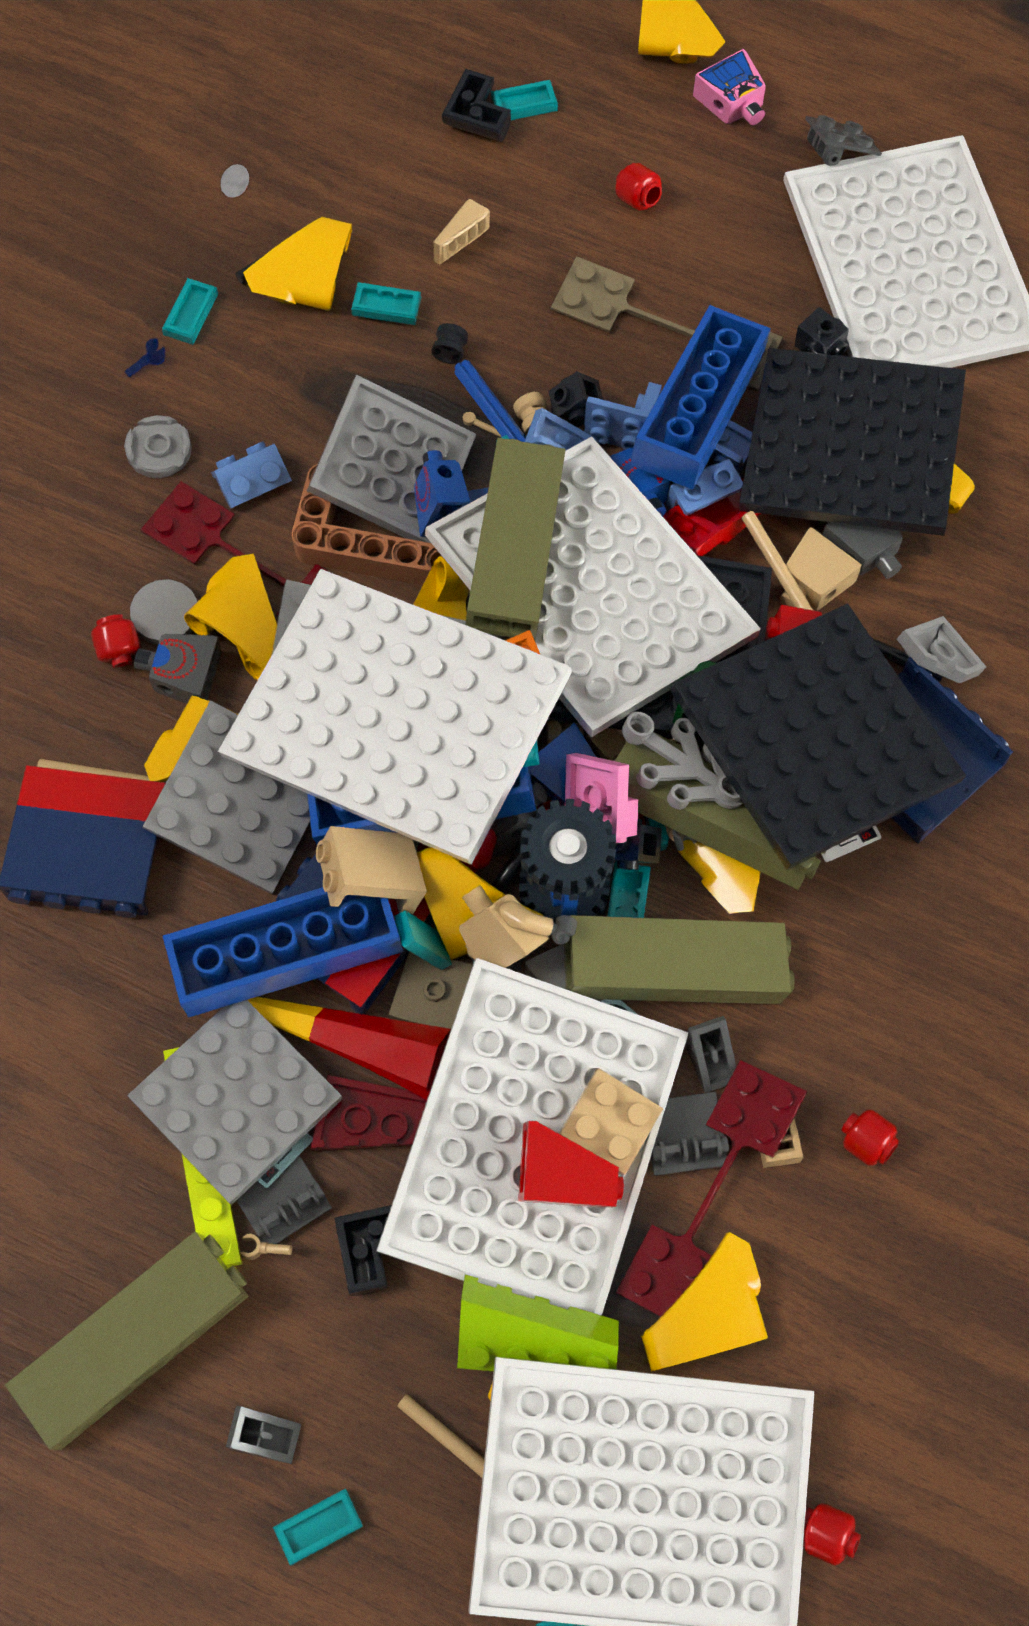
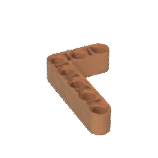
(359, 544)

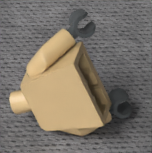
(507, 931)

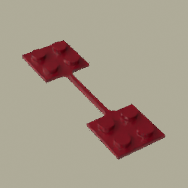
(193, 523)
(753, 1114)

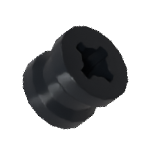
(449, 343)

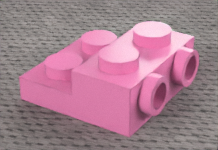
(604, 787)

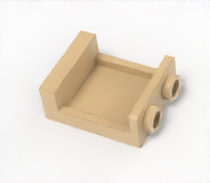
(370, 866)

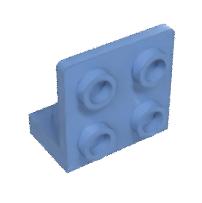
(616, 422)

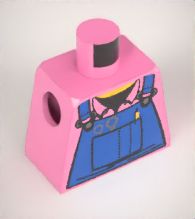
(732, 89)

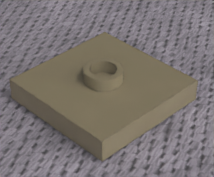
(428, 993)

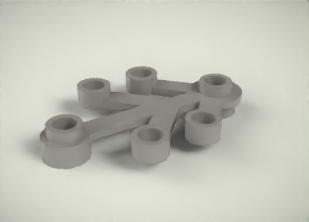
(688, 765)

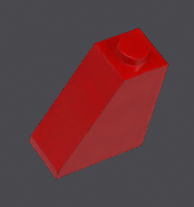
(564, 1172)

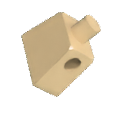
(820, 570)

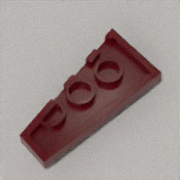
(368, 1117)

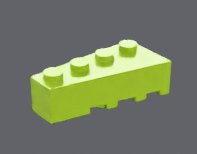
(524, 1328)

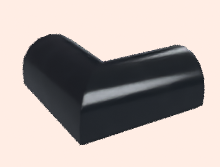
(472, 113)
(358, 1242)

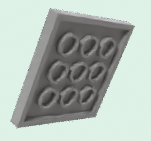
(379, 454)
(229, 810)
(235, 1098)

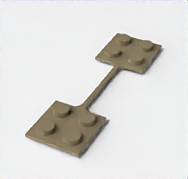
(600, 294)

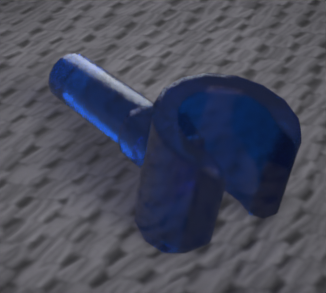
(152, 356)

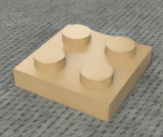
(611, 1120)

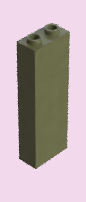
(515, 538)
(717, 827)
(678, 960)
(127, 1340)

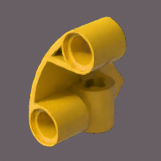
(303, 265)
(239, 611)

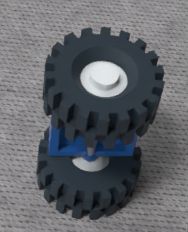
(566, 861)

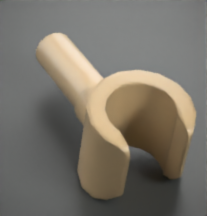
(264, 1248)

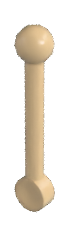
(470, 419)

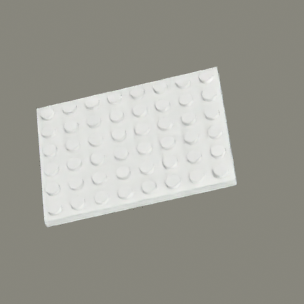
(913, 256)
(618, 595)
(396, 714)
(512, 1059)
(640, 1498)

